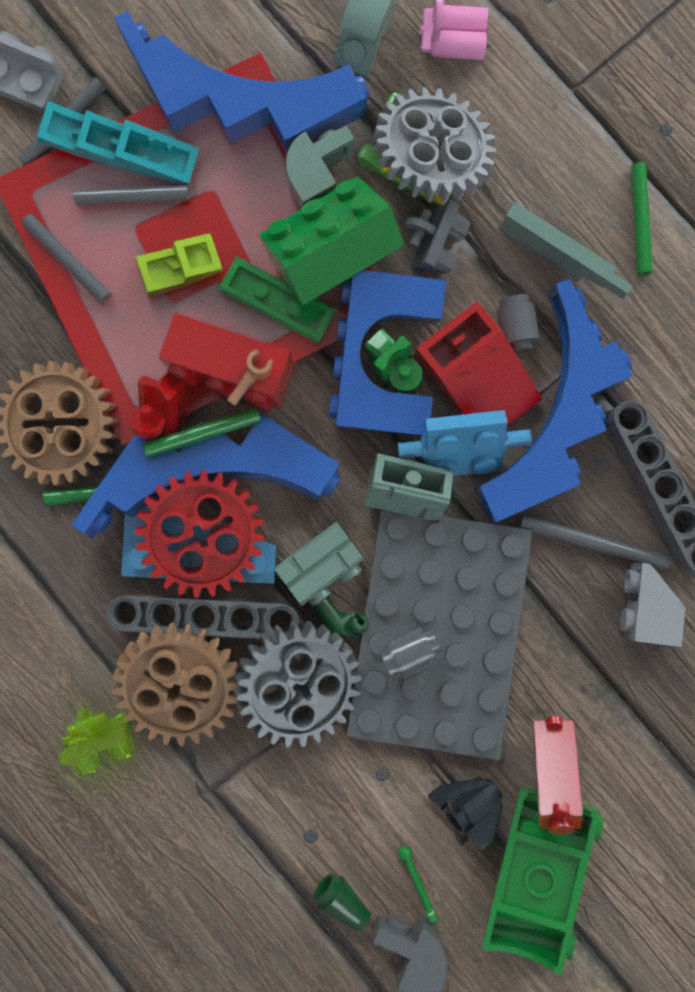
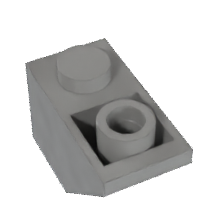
(652, 608)

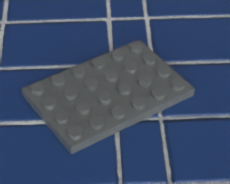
(469, 591)

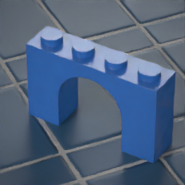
(372, 300)

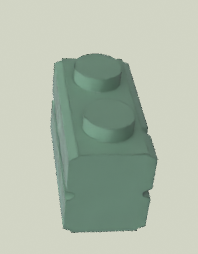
(408, 488)
(319, 564)

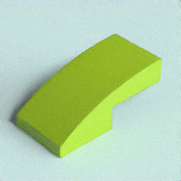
(178, 266)

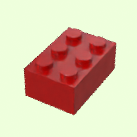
(219, 360)

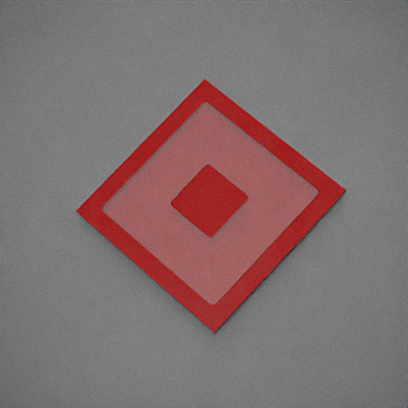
(232, 196)

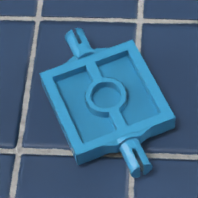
(466, 442)

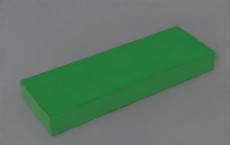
(276, 300)

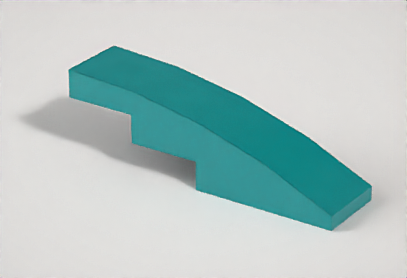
(117, 144)

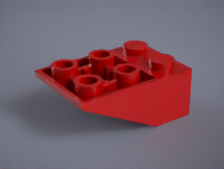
(477, 367)

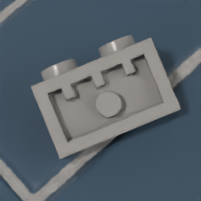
(28, 73)

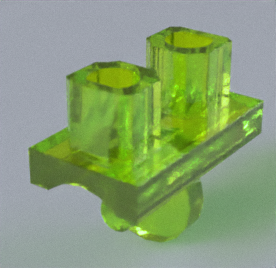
(92, 735)

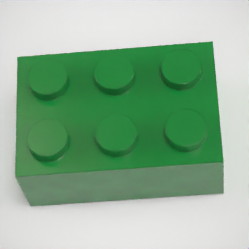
(332, 239)

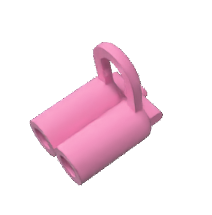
(454, 31)

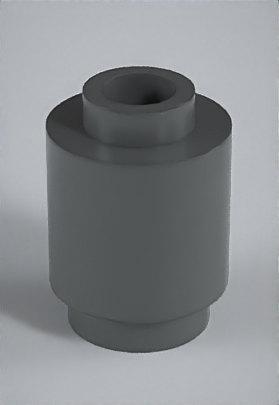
(518, 322)
(410, 653)

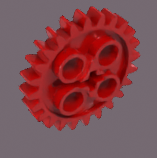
(217, 564)

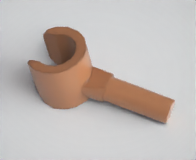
(250, 377)

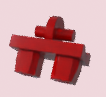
(158, 407)

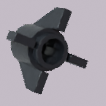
(471, 809)

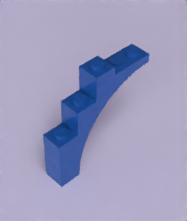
(584, 372)

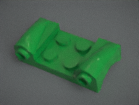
(540, 885)

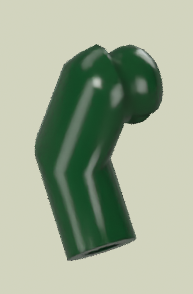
(345, 624)

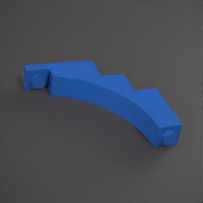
(242, 106)
(265, 455)

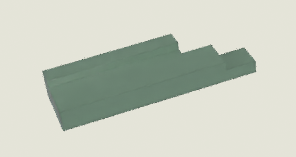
(561, 250)

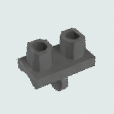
(430, 234)

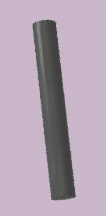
(79, 104)
(131, 195)
(66, 258)

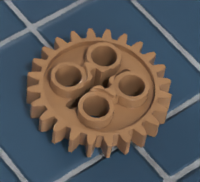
(55, 389)
(163, 712)

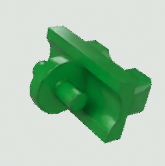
(394, 362)

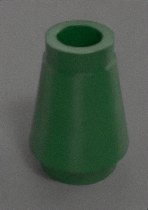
(341, 902)

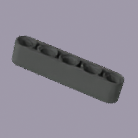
(645, 476)
(185, 613)

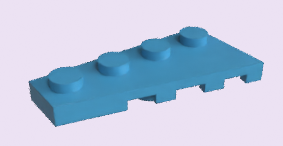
(131, 558)

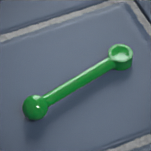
(405, 854)

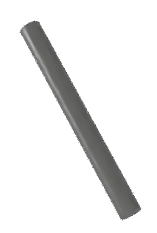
(594, 542)

